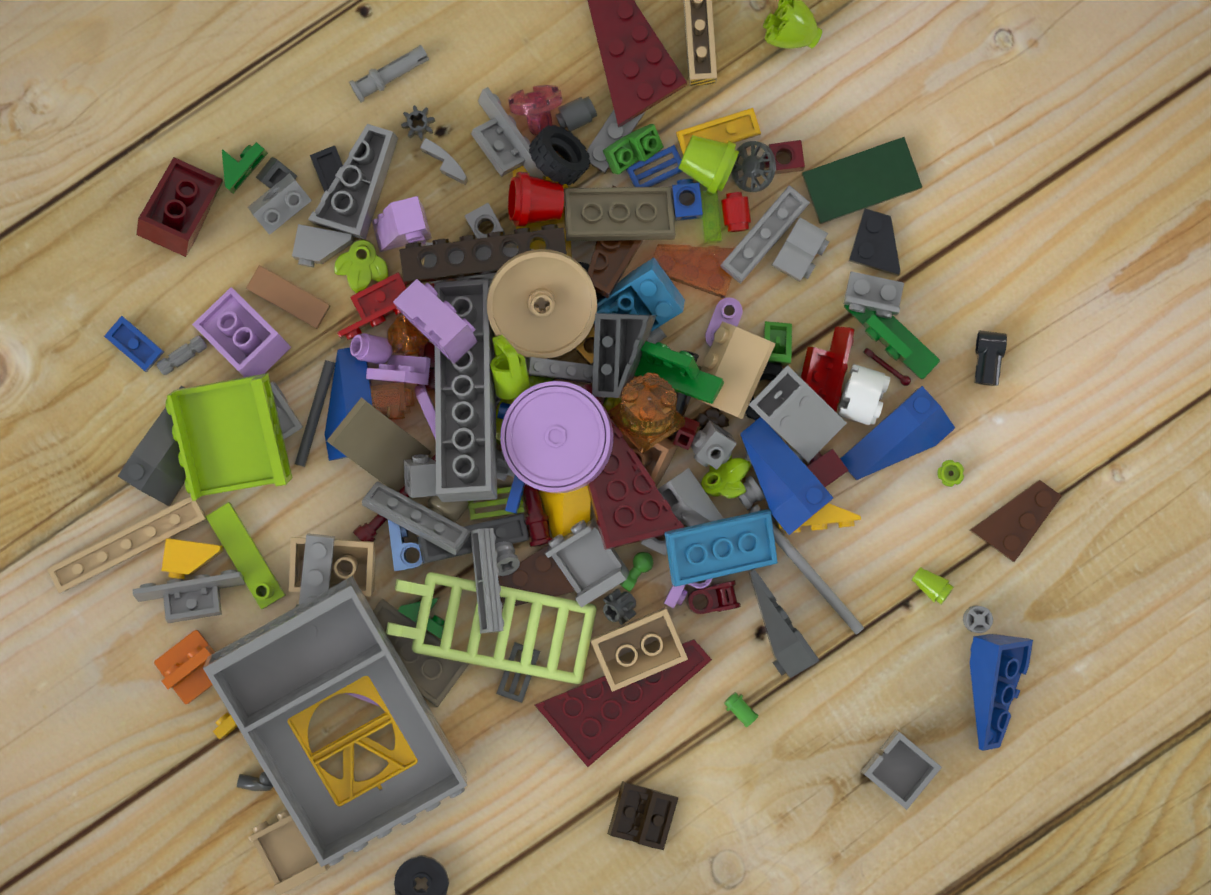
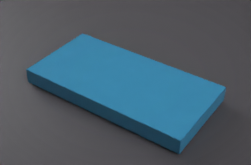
(721, 547)

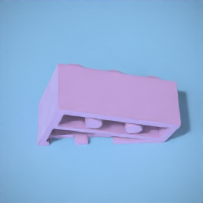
(401, 224)
(436, 320)

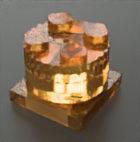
(647, 411)

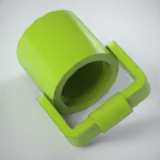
(508, 370)

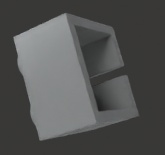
(901, 769)

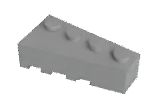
(358, 184)

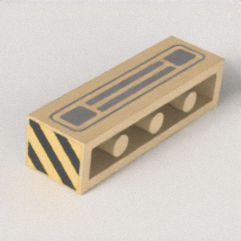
(700, 42)

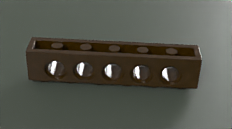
(412, 255)

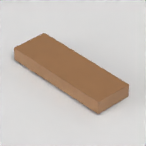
(288, 297)

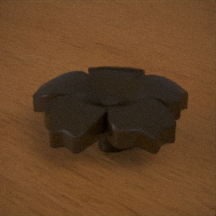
(712, 415)

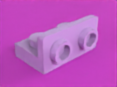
(402, 369)

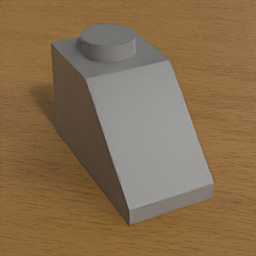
(318, 245)

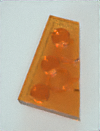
(696, 266)

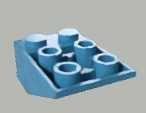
(645, 292)

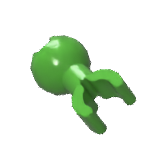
(641, 564)

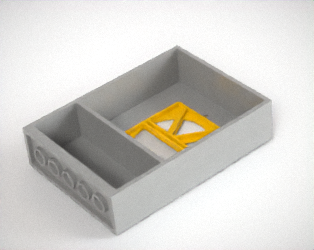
(280, 678)

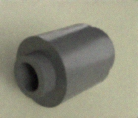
(576, 113)

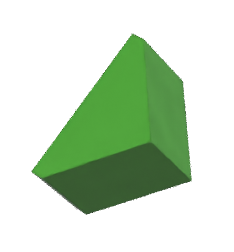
(781, 335)

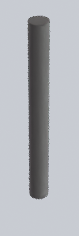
(315, 412)

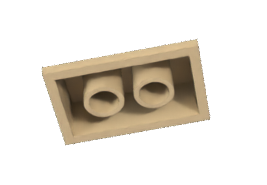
(740, 362)
(349, 560)
(638, 649)

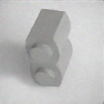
(800, 250)

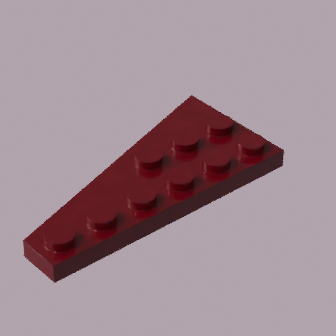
(596, 718)

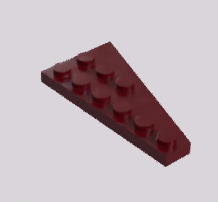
(633, 59)
(626, 498)

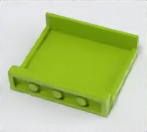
(228, 436)

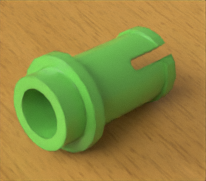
(740, 709)

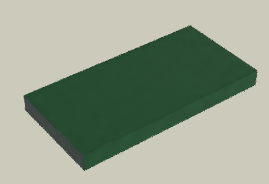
(862, 180)

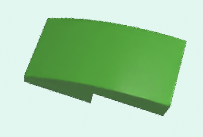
(633, 147)

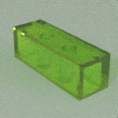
(710, 217)

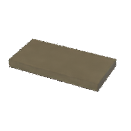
(619, 213)
(376, 444)
(430, 674)

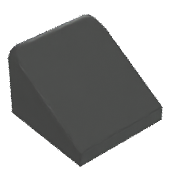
(273, 173)

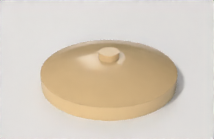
(542, 303)

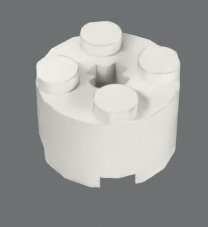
(862, 395)

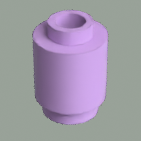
(371, 348)

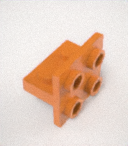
(184, 667)

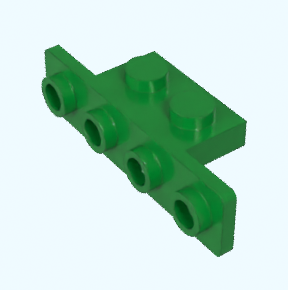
(898, 342)
(679, 371)

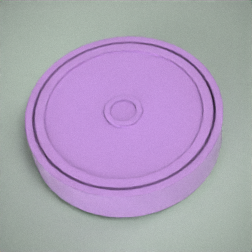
(556, 437)

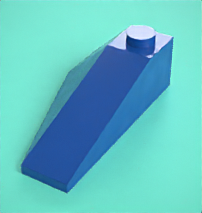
(995, 673)

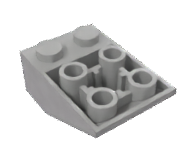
(797, 413)

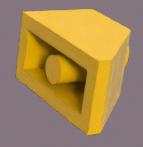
(187, 557)

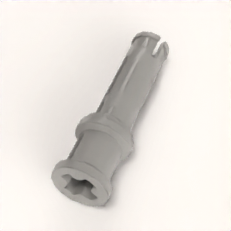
(379, 78)

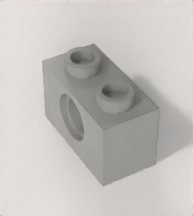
(279, 204)

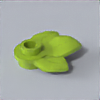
(361, 270)
(728, 478)

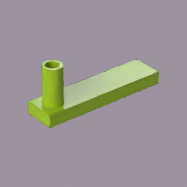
(245, 555)

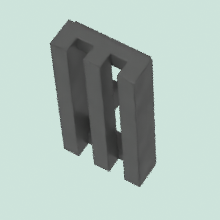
(510, 694)

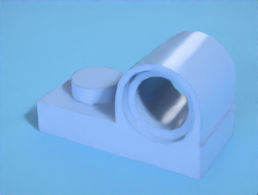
(399, 548)

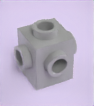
(712, 445)

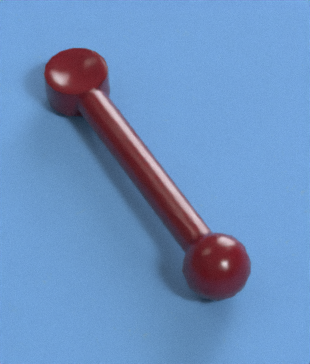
(905, 380)

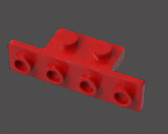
(375, 304)
(826, 369)

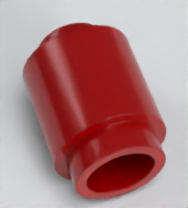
(736, 212)

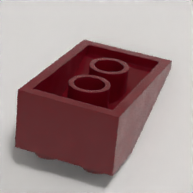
(178, 207)

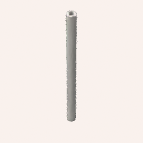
(814, 578)

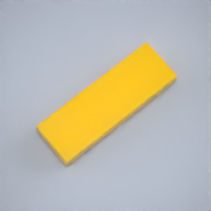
(728, 128)

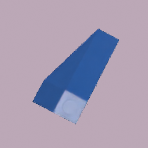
(347, 388)
(906, 431)
(786, 481)

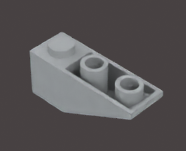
(689, 500)

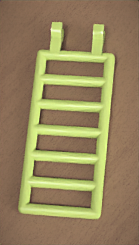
(497, 661)

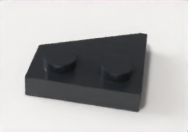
(876, 243)

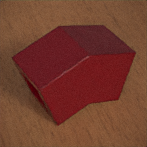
(686, 433)

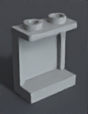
(586, 562)

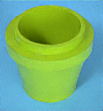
(709, 162)

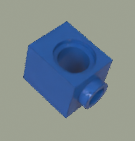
(689, 212)

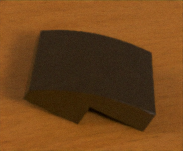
(642, 815)

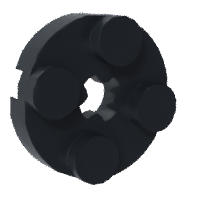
(421, 867)

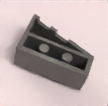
(618, 350)

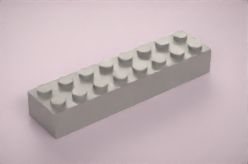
(466, 403)

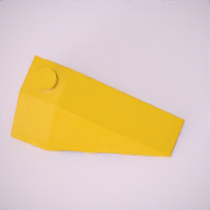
(566, 509)

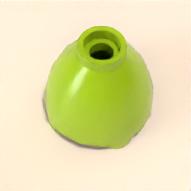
(792, 26)

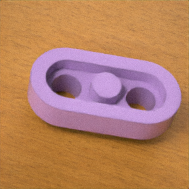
(719, 316)

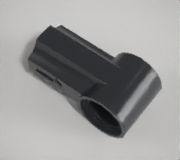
(990, 351)

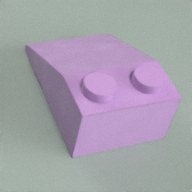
(241, 335)

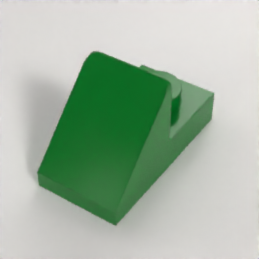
(237, 172)
(435, 624)

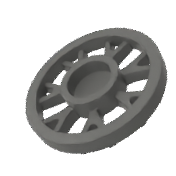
(754, 166)

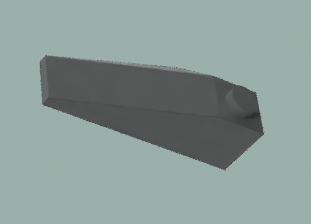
(155, 462)
(786, 642)

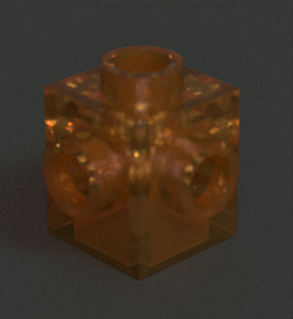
(405, 337)

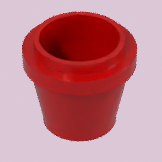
(534, 200)

